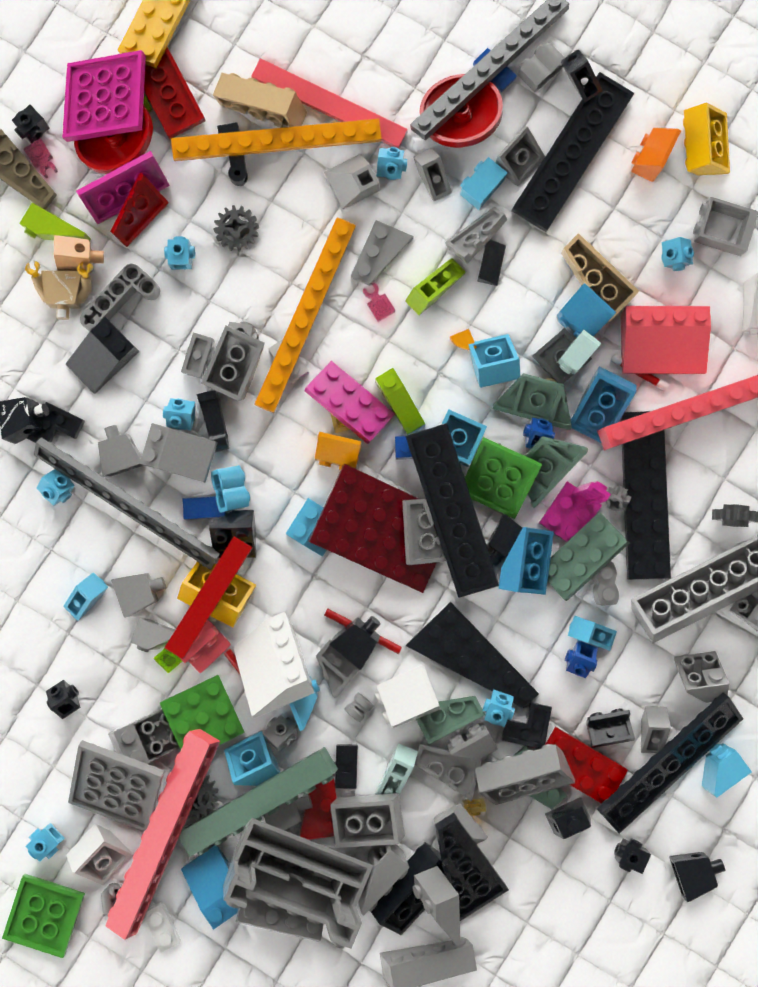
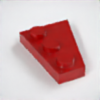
(138, 210)
(318, 820)

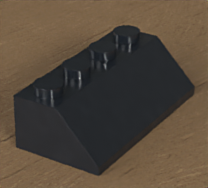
(400, 906)

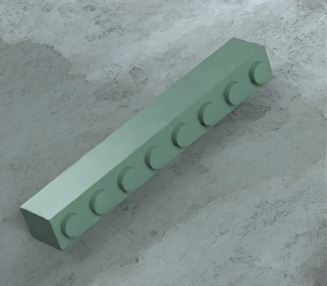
(258, 801)

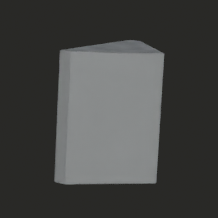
(520, 156)

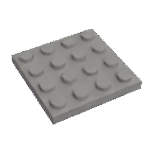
(114, 785)

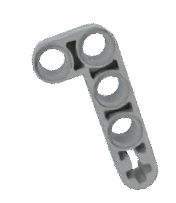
(130, 286)

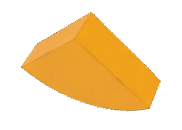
(462, 339)

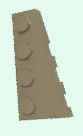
(21, 175)

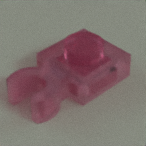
(40, 156)
(379, 305)

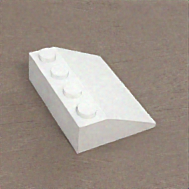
(272, 666)

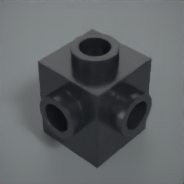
(30, 124)
(63, 699)
(631, 855)

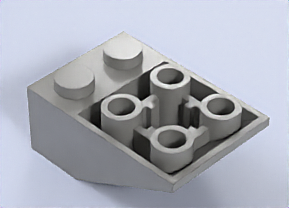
(145, 738)
(388, 866)

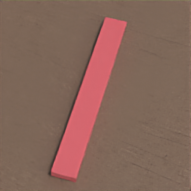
(326, 101)

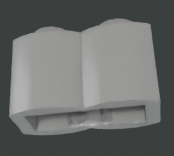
(541, 66)
(605, 590)

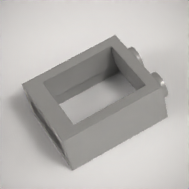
(749, 219)

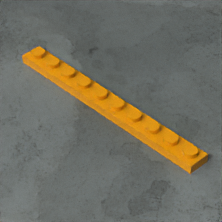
(276, 139)
(305, 315)

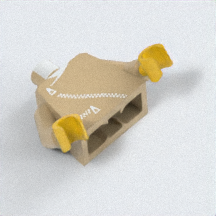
(62, 288)

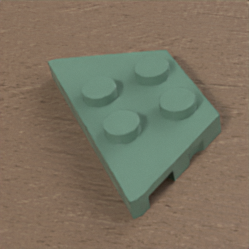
(537, 399)
(556, 460)

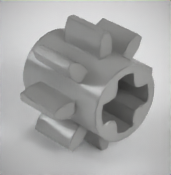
(618, 498)

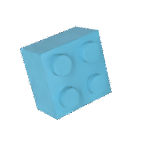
(465, 435)

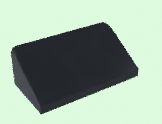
(491, 263)

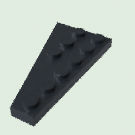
(463, 649)
(467, 867)

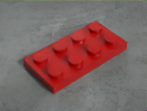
(171, 97)
(592, 771)

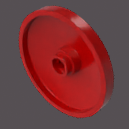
(473, 121)
(113, 151)

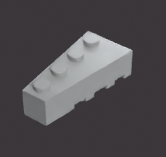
(427, 963)

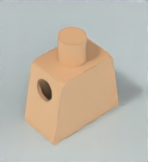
(72, 251)

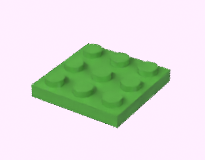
(500, 477)
(203, 708)
(43, 915)

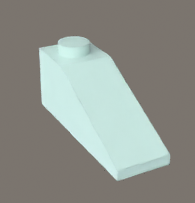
(578, 352)
(398, 770)

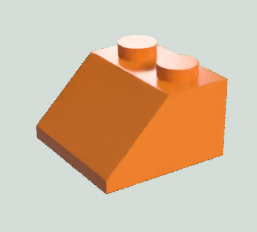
(655, 152)

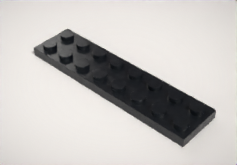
(572, 154)
(648, 509)
(452, 510)
(670, 763)

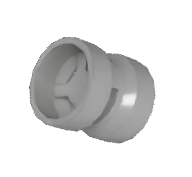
(363, 706)

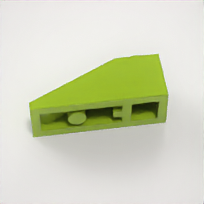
(46, 225)
(434, 286)
(399, 400)

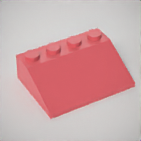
(665, 339)

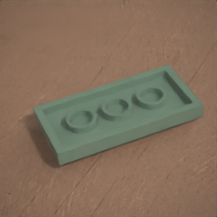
(584, 556)

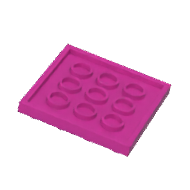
(104, 96)

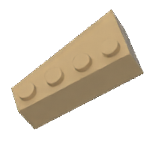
(260, 100)
(598, 274)

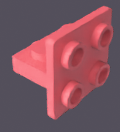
(207, 647)

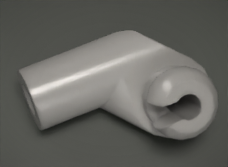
(108, 896)

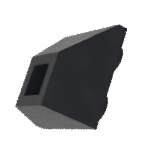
(235, 523)

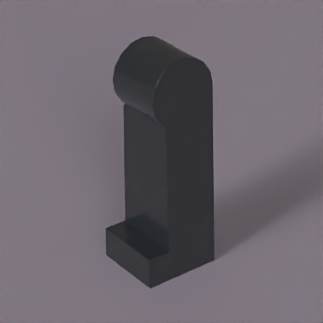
(238, 170)
(214, 418)

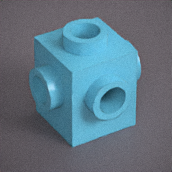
(391, 163)
(179, 253)
(677, 253)
(180, 414)
(55, 487)
(498, 708)
(44, 842)

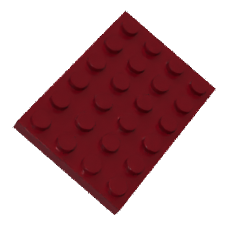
(367, 527)

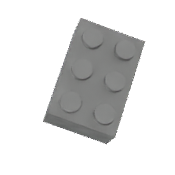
(367, 820)

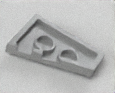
(476, 235)
(379, 250)
(421, 539)

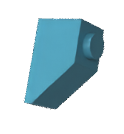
(85, 596)
(592, 633)

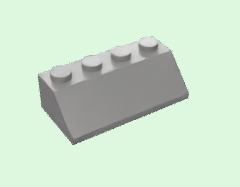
(524, 774)

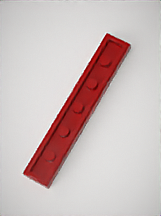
(208, 597)

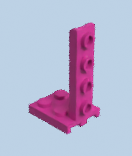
(574, 508)

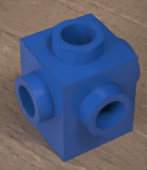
(537, 429)
(581, 659)

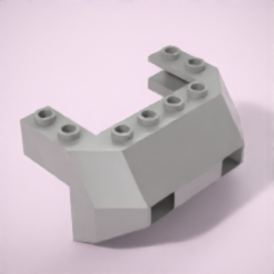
(293, 889)

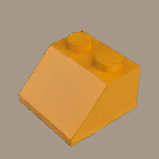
(337, 450)

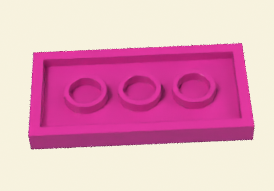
(108, 194)
(349, 402)

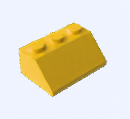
(706, 140)
(232, 602)

